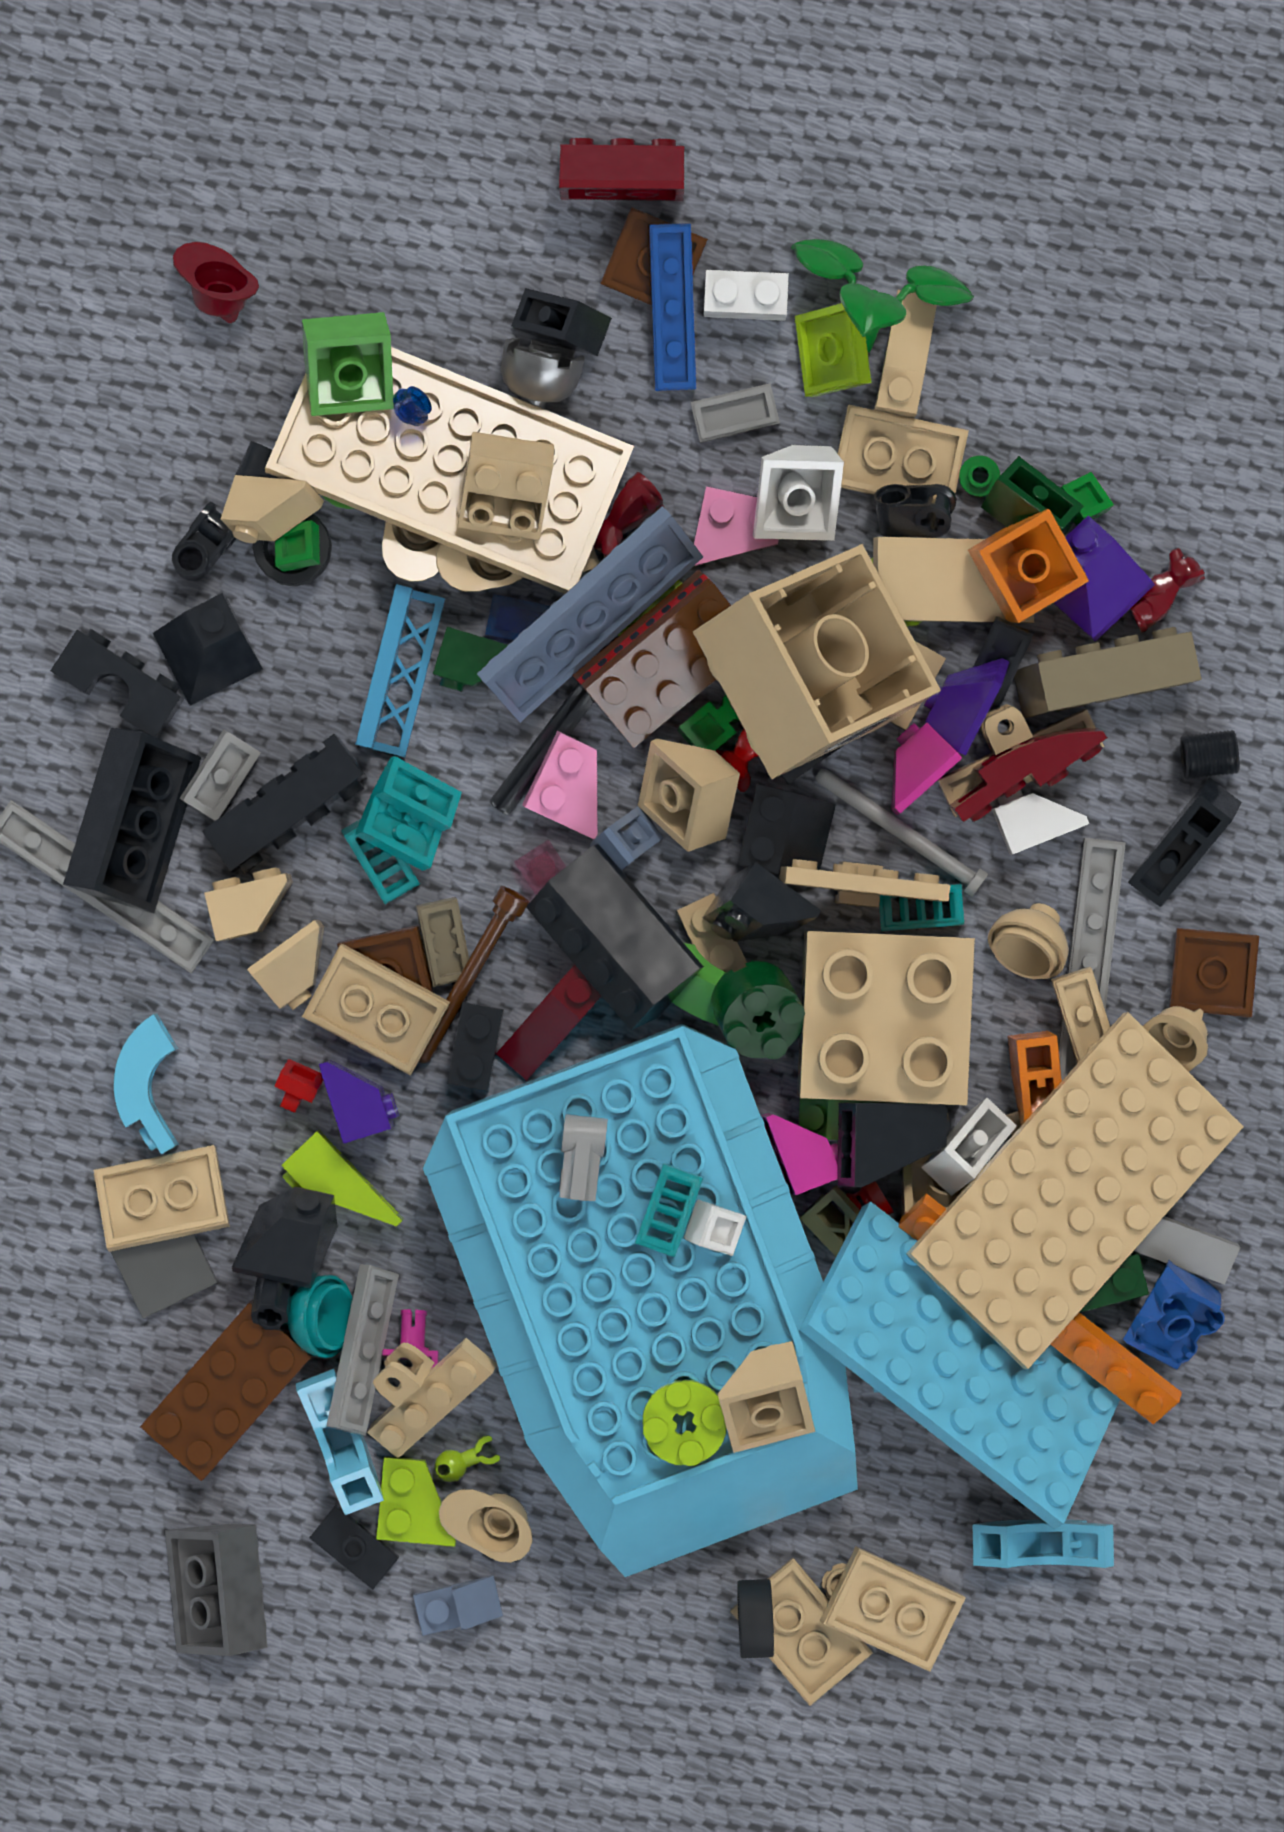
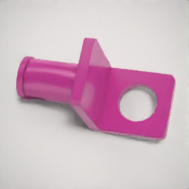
(414, 1335)

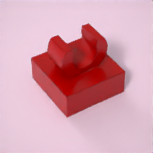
(298, 1083)

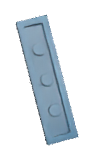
(385, 666)

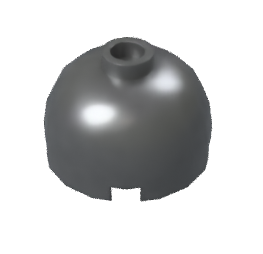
(540, 371)

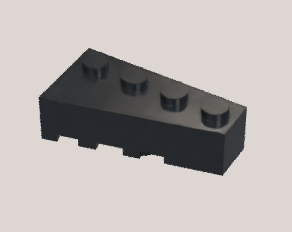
(285, 805)

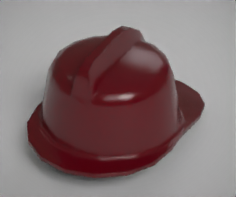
(216, 279)

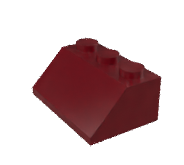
(621, 170)

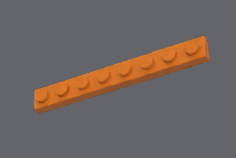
(1084, 1343)

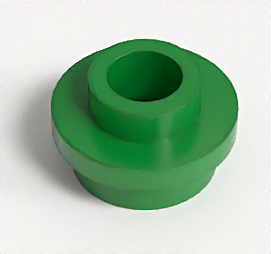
(966, 479)

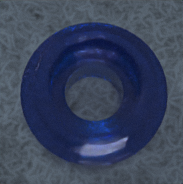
(412, 406)

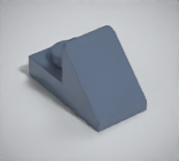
(628, 838)
(458, 1605)

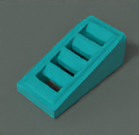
(392, 891)
(956, 912)
(682, 1177)

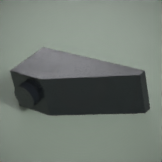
(1185, 842)

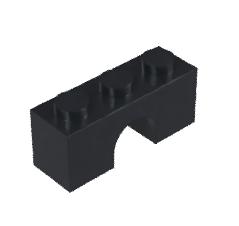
(150, 700)

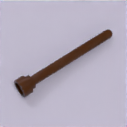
(507, 907)

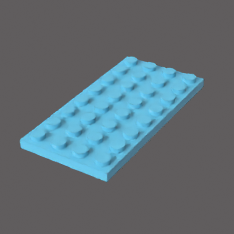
(928, 1357)

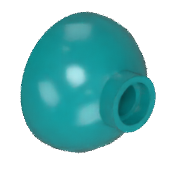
(320, 1316)

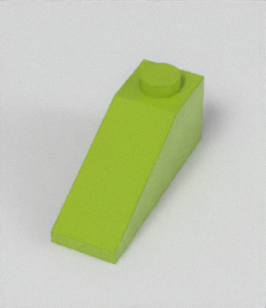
(325, 1169)

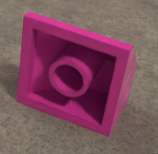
(919, 764)
(802, 1155)

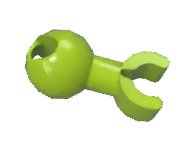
(459, 1462)

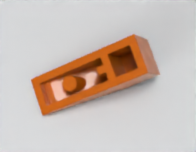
(1033, 1069)

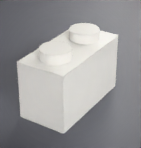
(746, 295)
(969, 1146)

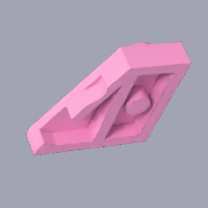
(727, 526)
(567, 785)

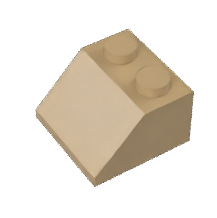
(688, 792)

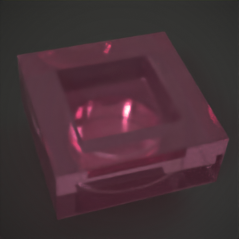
(540, 865)

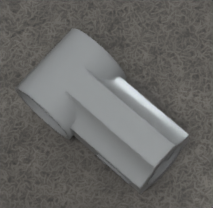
(582, 1148)

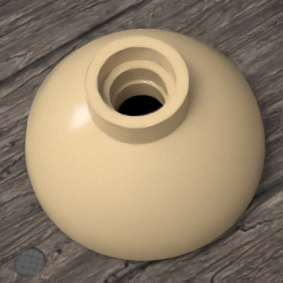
(1030, 942)

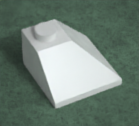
(798, 494)

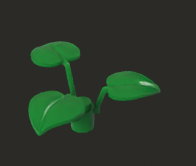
(867, 307)

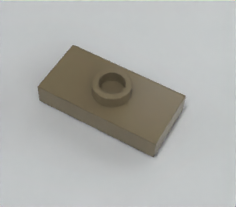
(443, 940)

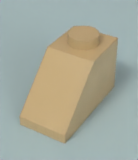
(267, 507)

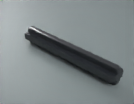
(525, 771)

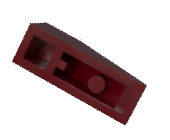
(549, 1023)

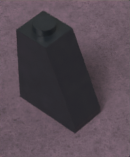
(886, 1137)

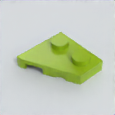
(410, 1504)

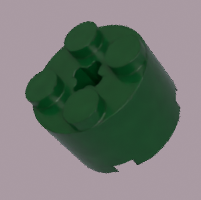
(758, 1010)

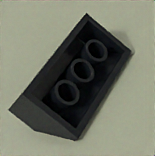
(131, 820)
(615, 937)

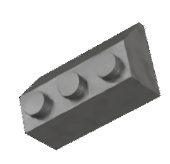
(216, 1589)

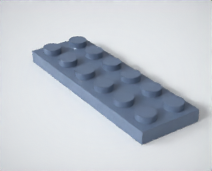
(590, 614)

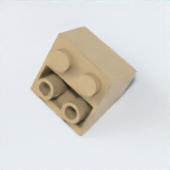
(506, 485)
(245, 907)

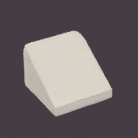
(714, 1227)

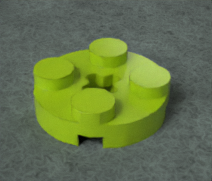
(660, 1427)

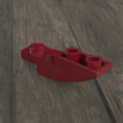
(1040, 757)

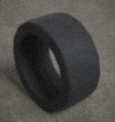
(297, 577)
(755, 1618)

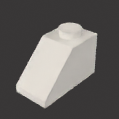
(1033, 820)

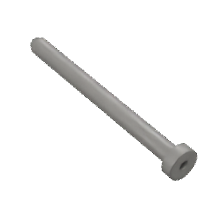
(902, 831)

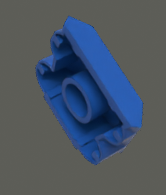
(1176, 1317)

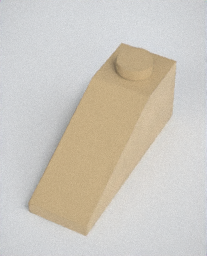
(906, 359)

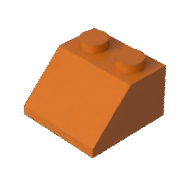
(1028, 566)

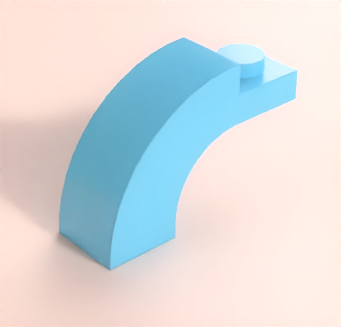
(134, 1079)
(345, 1453)
(1037, 1543)

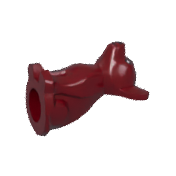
(630, 509)
(1157, 602)

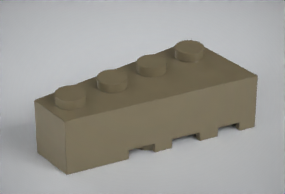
(1107, 673)

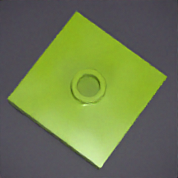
(831, 351)

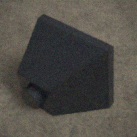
(207, 649)
(289, 1237)

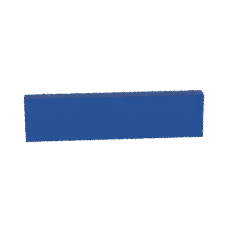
(672, 307)

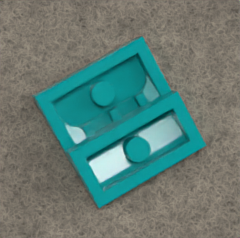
(408, 813)

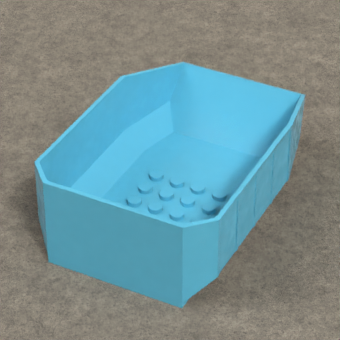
(601, 1323)

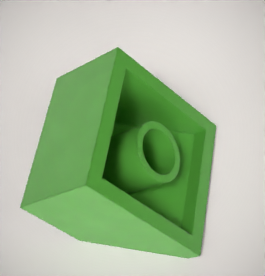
(348, 363)

